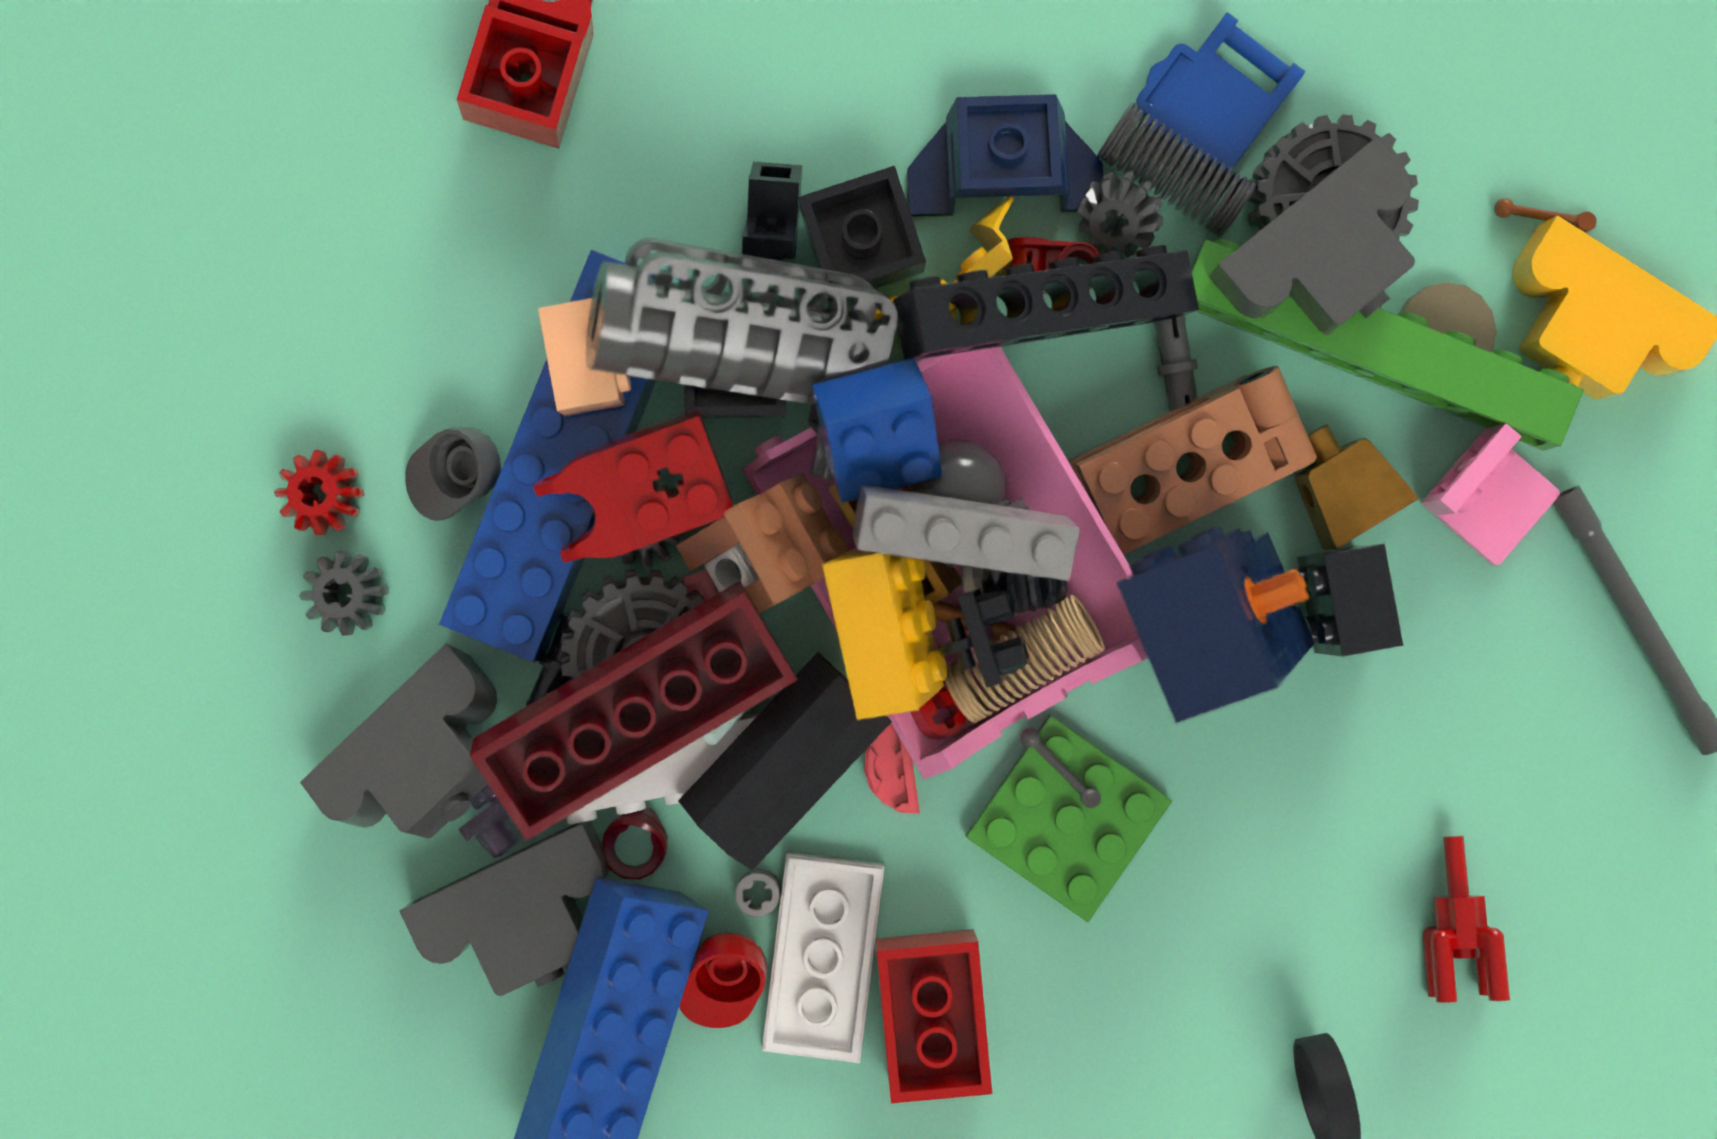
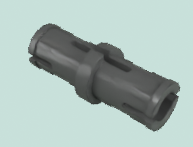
(1176, 362)

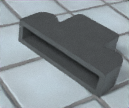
(1326, 246)
(411, 752)
(514, 910)

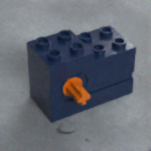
(1217, 619)

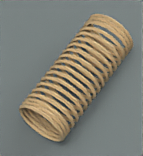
(1058, 629)

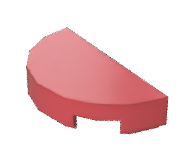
(891, 772)

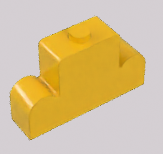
(1605, 313)

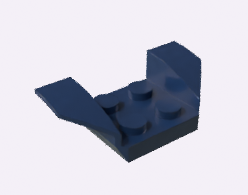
(1002, 150)

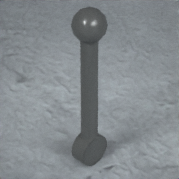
(1088, 795)

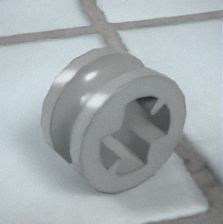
(768, 903)

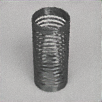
(1119, 141)

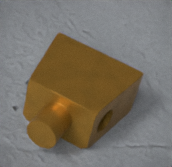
(1349, 488)

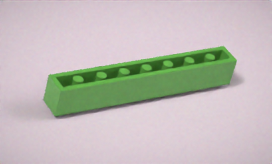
(1410, 360)

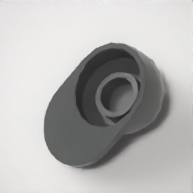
(451, 472)

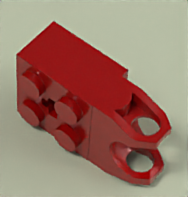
(533, 40)
(624, 490)

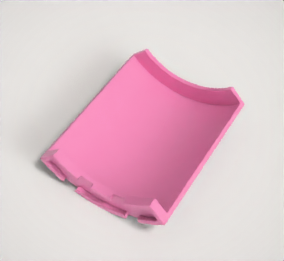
(986, 403)

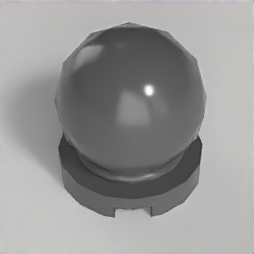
(968, 475)

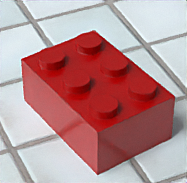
(934, 1016)

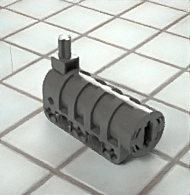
(733, 337)

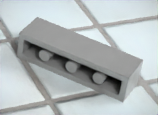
(965, 532)

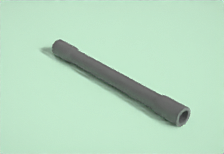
(1587, 529)

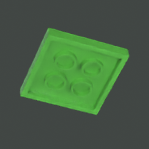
(1054, 839)

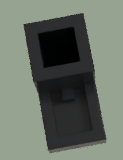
(772, 211)

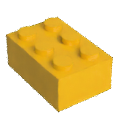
(884, 631)

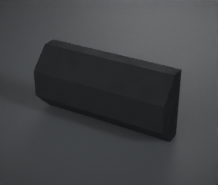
(781, 764)

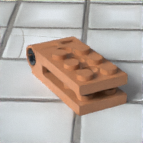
(1265, 448)

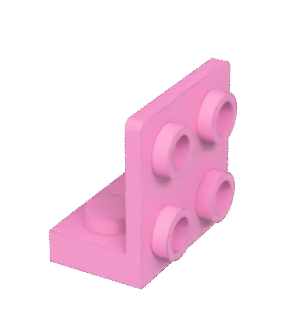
(1491, 495)

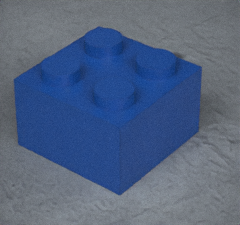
(878, 429)

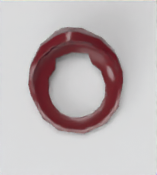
(646, 820)

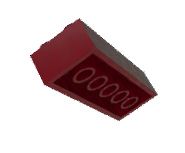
(632, 711)

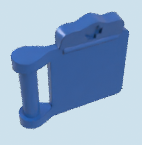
(1211, 98)

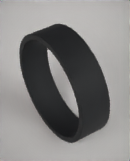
(1326, 1088)

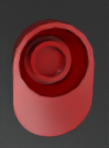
(724, 981)

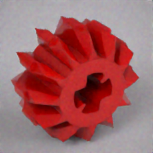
(304, 502)

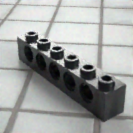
(930, 331)

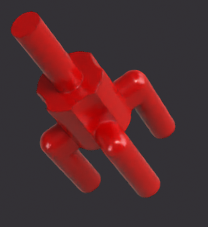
(1463, 934)

